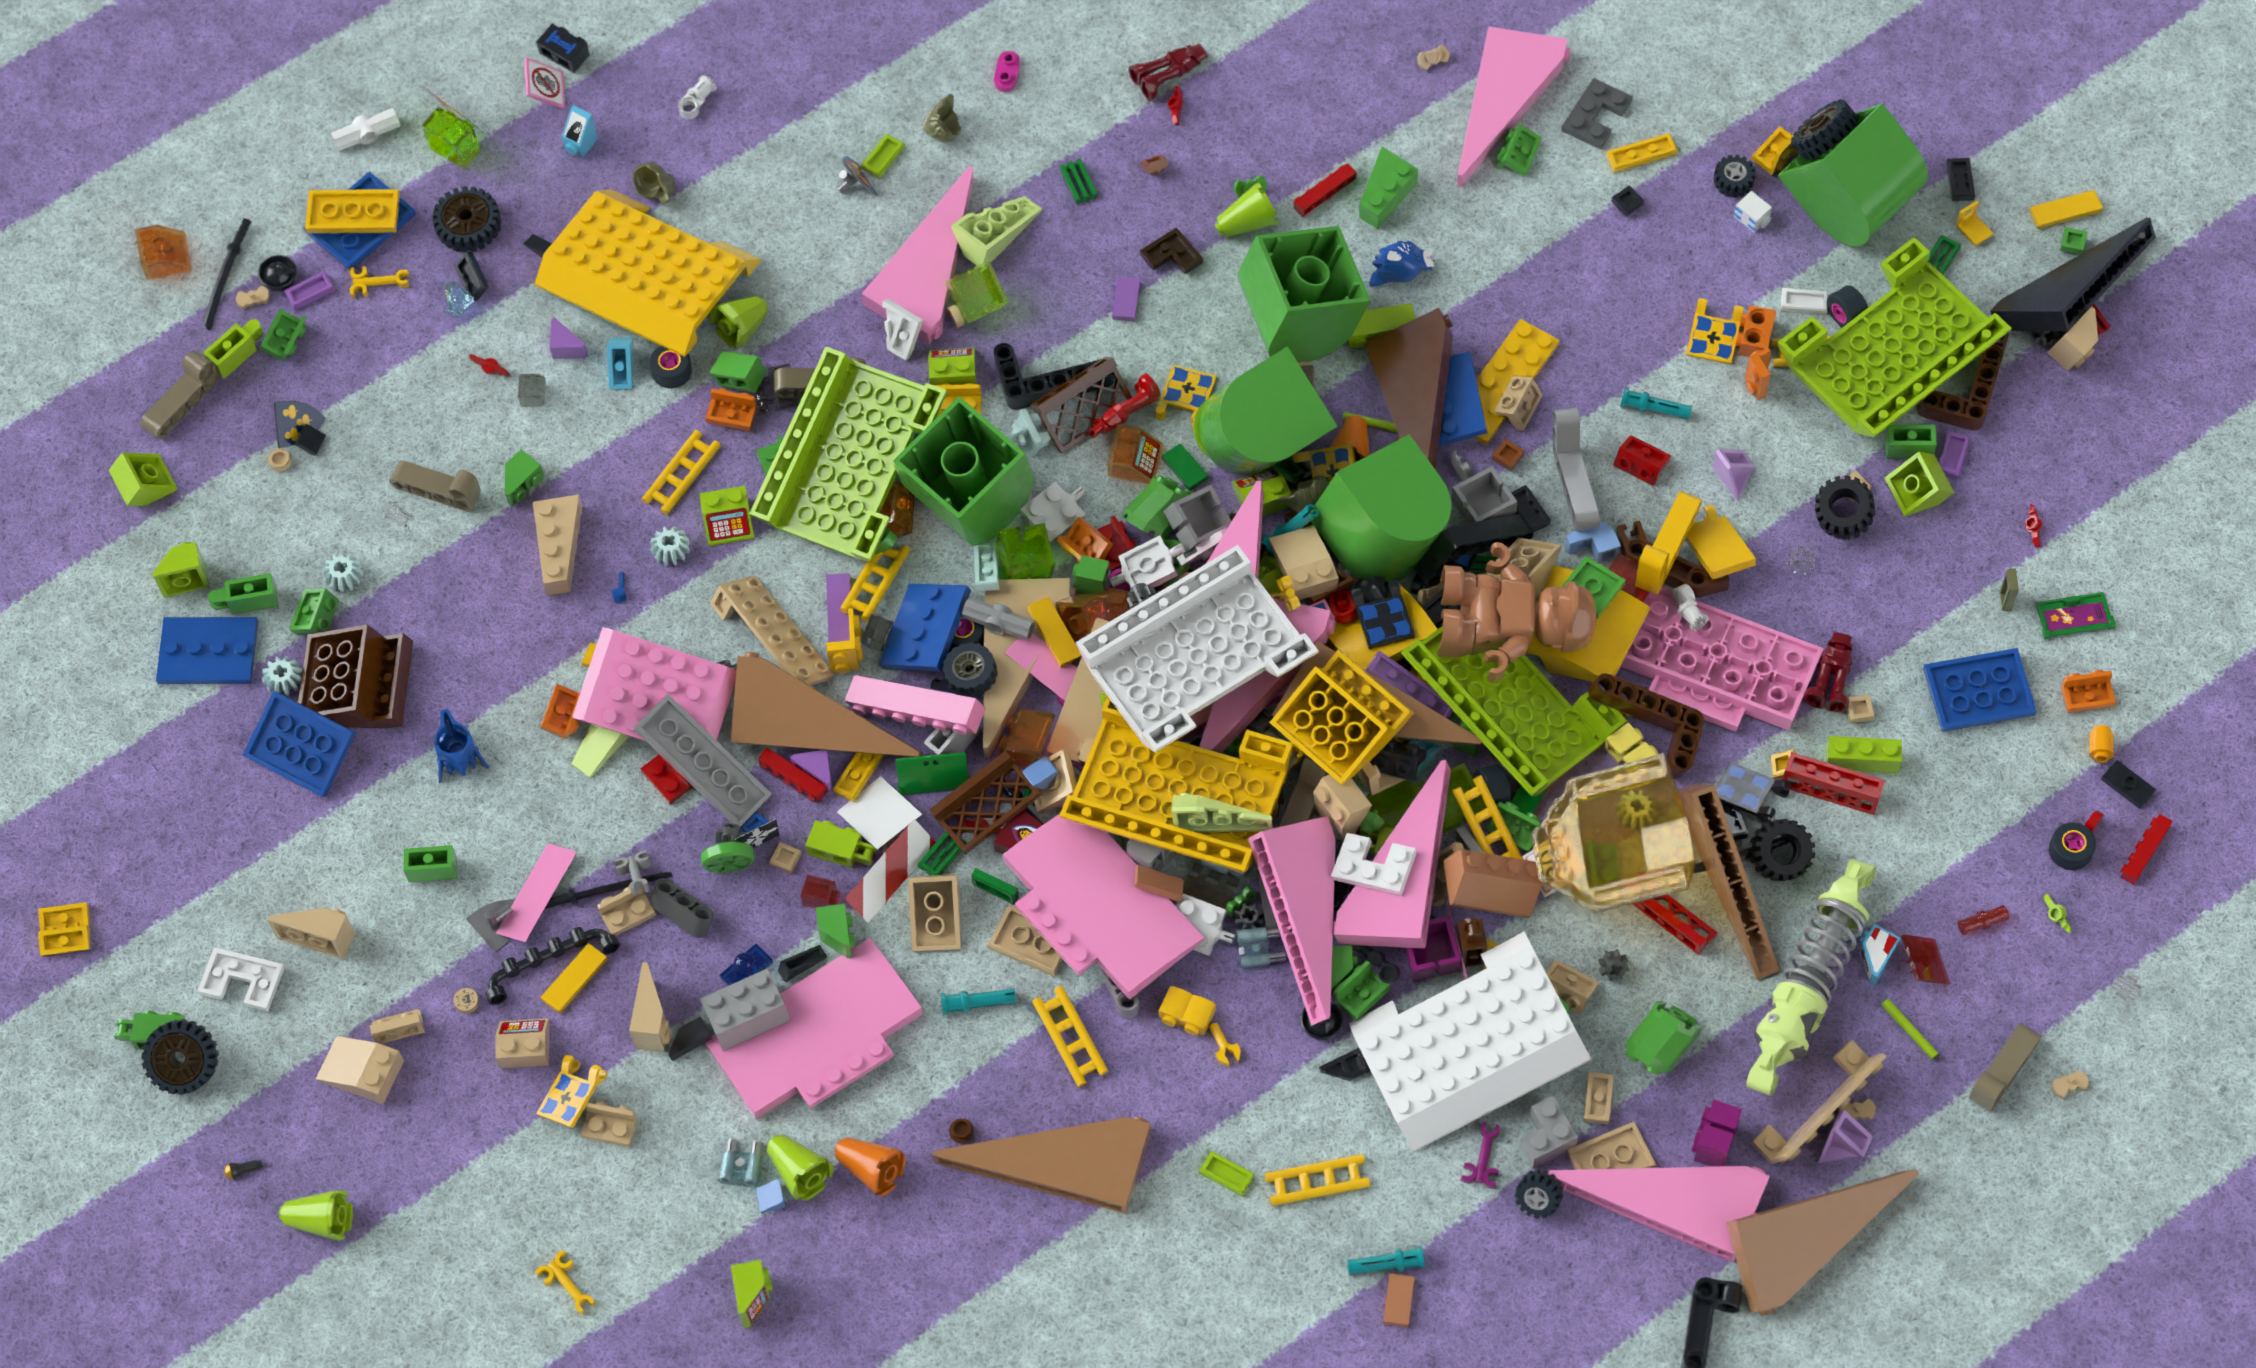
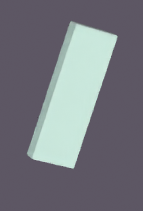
(986, 567)

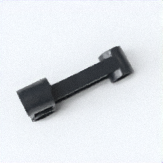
(1724, 1297)

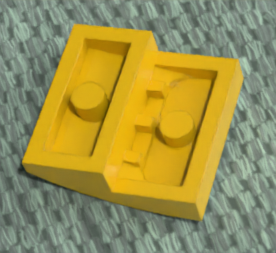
(64, 929)

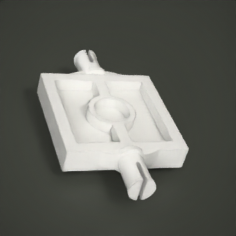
(1054, 509)
(1148, 564)
(1207, 920)

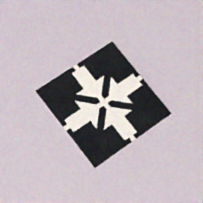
(760, 835)

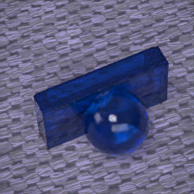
(746, 965)

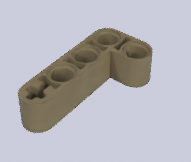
(794, 381)
(179, 400)
(455, 491)
(2005, 1067)

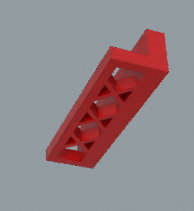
(1833, 780)
(1674, 925)

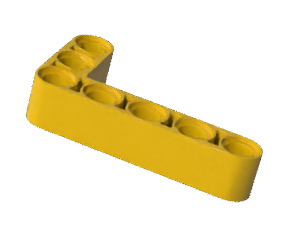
(1658, 559)

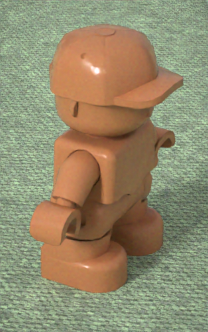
(1506, 614)

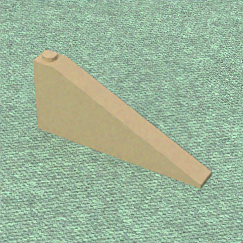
(1012, 678)

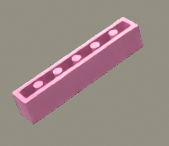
(915, 705)

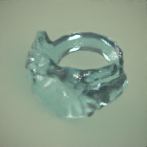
(457, 299)

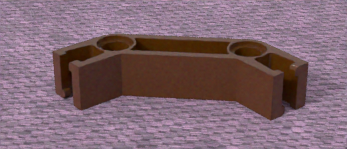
(1681, 571)

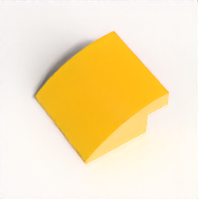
(1352, 641)
(1610, 641)
(1341, 717)

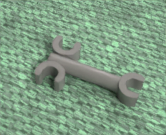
(632, 865)

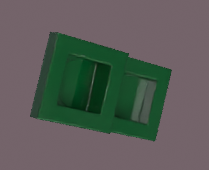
(1294, 471)

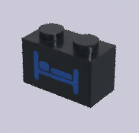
(563, 48)

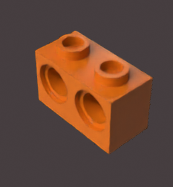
(1755, 332)

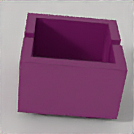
(1440, 952)
(1716, 1133)

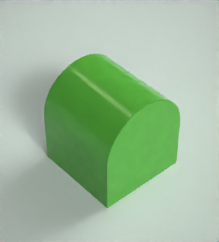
(1860, 180)
(1303, 291)
(1263, 417)
(967, 473)
(1384, 511)

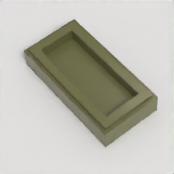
(2009, 590)

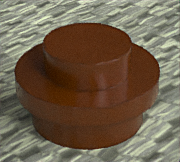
(961, 1130)

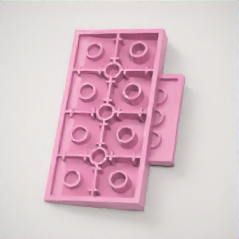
(1724, 666)
(1089, 907)
(832, 1034)

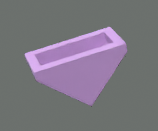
(1733, 469)
(1846, 1139)

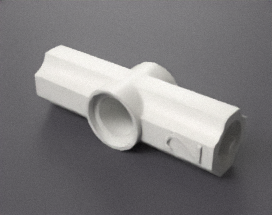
(365, 129)

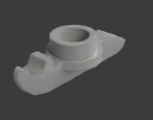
(1463, 469)

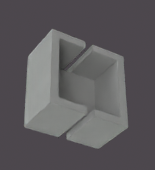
(1480, 497)
(1193, 517)

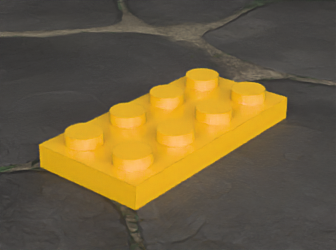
(352, 211)

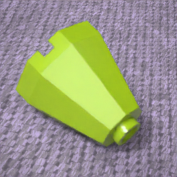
(738, 319)

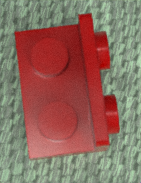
(1641, 460)
(1116, 534)
(666, 779)

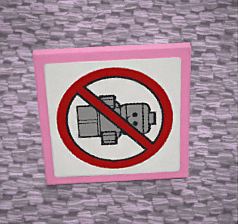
(544, 83)

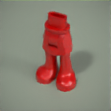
(1147, 393)

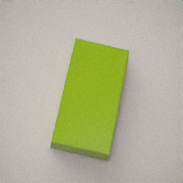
(882, 156)
(1226, 1173)

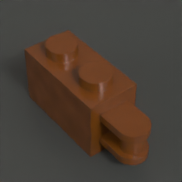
(1471, 941)

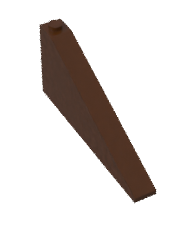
(1414, 375)

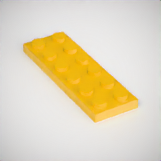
(1520, 354)

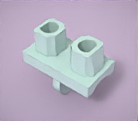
(1026, 432)

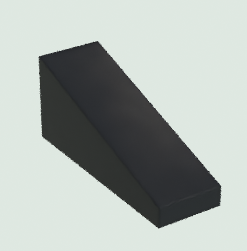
(537, 245)
(801, 962)

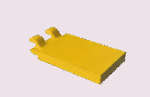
(1718, 545)

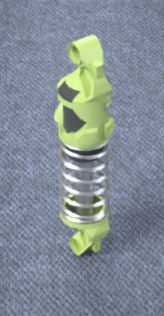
(1805, 995)

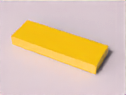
(1641, 152)
(2066, 209)
(1054, 632)
(857, 775)
(574, 978)

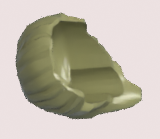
(942, 121)
(653, 182)
(1306, 493)

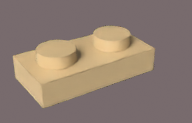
(1598, 1098)

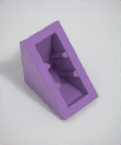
(564, 343)
(816, 765)

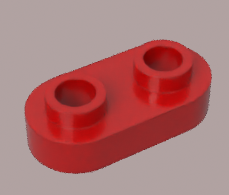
(1342, 607)

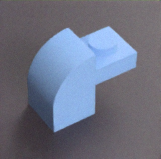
(1600, 539)

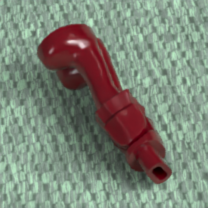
(1179, 62)
(1835, 661)

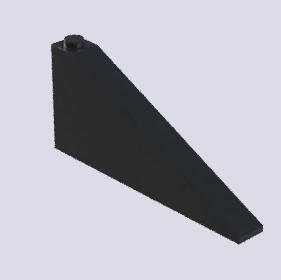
(2068, 291)

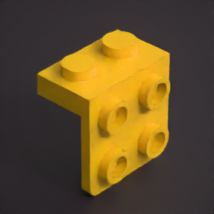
(1775, 151)
(845, 655)

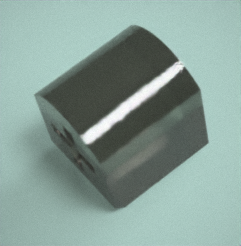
(531, 390)
(877, 632)

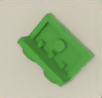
(282, 335)
(1518, 824)
(1360, 991)

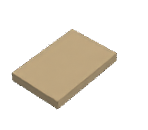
(1023, 943)
(1613, 1150)

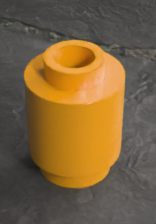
(2101, 744)

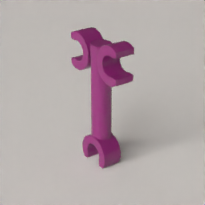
(1480, 1174)

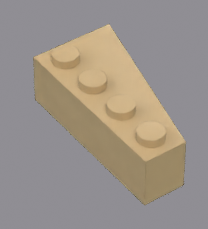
(557, 537)

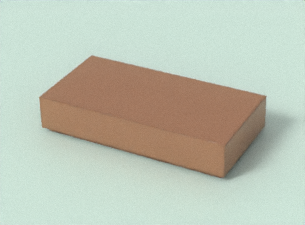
(1158, 883)
(1398, 1300)

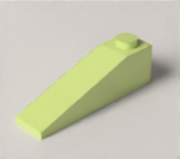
(991, 231)
(597, 749)
(1209, 815)

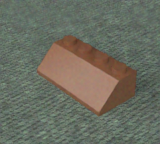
(1492, 883)

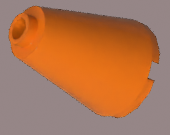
(1354, 432)
(871, 1163)

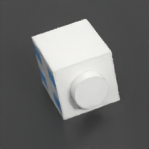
(1753, 212)

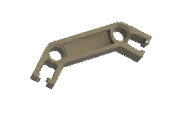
(1302, 800)

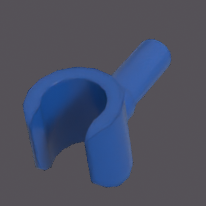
(619, 593)

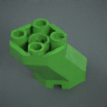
(1148, 507)
(1662, 1038)

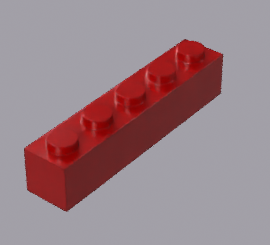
(1324, 189)
(792, 775)
(2145, 848)

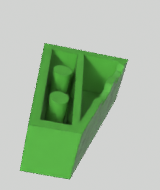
(1387, 187)

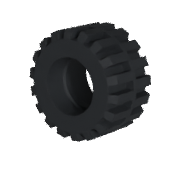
(1839, 489)
(1801, 850)

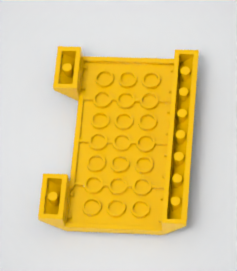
(640, 270)
(1133, 788)

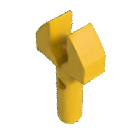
(1224, 1045)

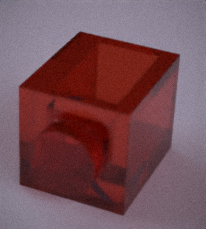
(819, 892)

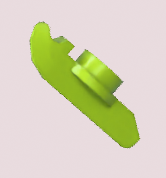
(2057, 913)

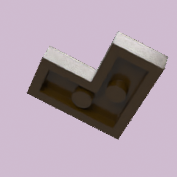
(1172, 246)

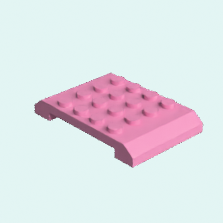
(634, 675)

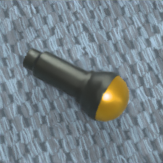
(234, 1170)

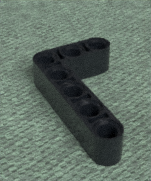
(1026, 386)
(1469, 540)

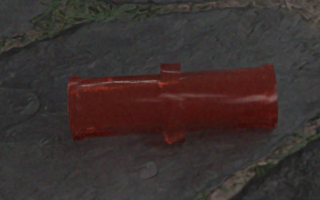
(1983, 920)

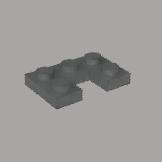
(1595, 97)

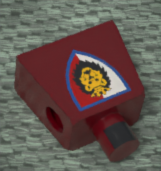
(1015, 831)

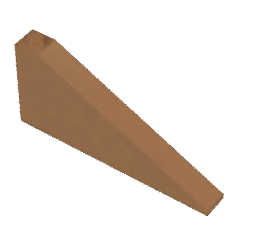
(787, 712)
(1422, 726)
(1723, 864)
(1080, 1162)
(1792, 1242)

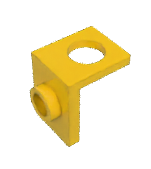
(1972, 225)

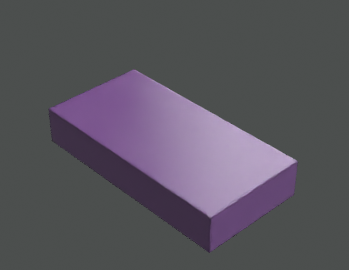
(309, 290)
(1126, 299)
(1953, 454)

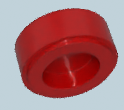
(2094, 820)

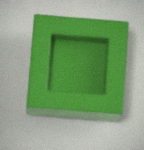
(2073, 241)

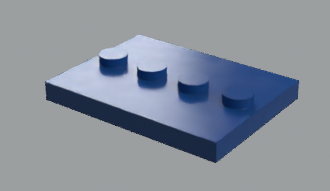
(354, 247)
(1463, 408)
(924, 627)
(207, 650)
(1979, 690)
(299, 743)

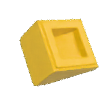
(1779, 763)

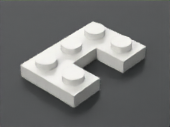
(1386, 877)
(227, 965)

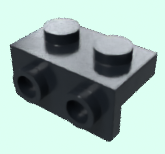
(1399, 759)

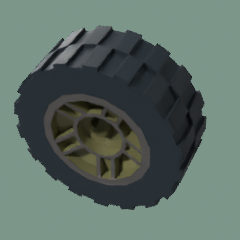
(964, 659)

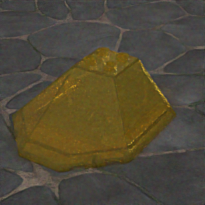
(1617, 837)

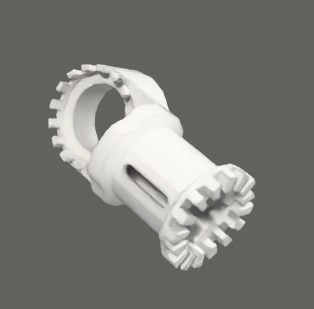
(696, 97)
(1688, 607)

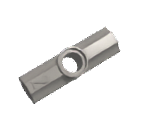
(998, 619)

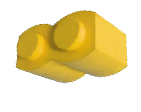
(1186, 1010)

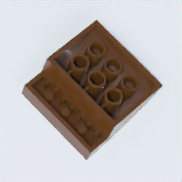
(357, 676)

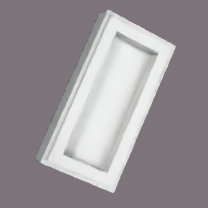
(1804, 301)

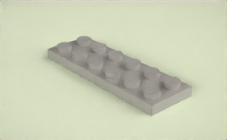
(702, 761)

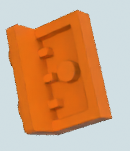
(1757, 373)
(731, 409)
(1085, 540)
(2088, 691)
(560, 711)

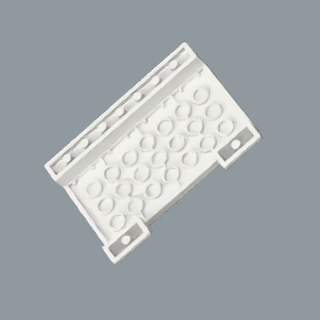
(1191, 648)
(1470, 1045)

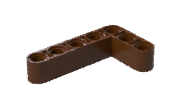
(1966, 407)
(1655, 715)

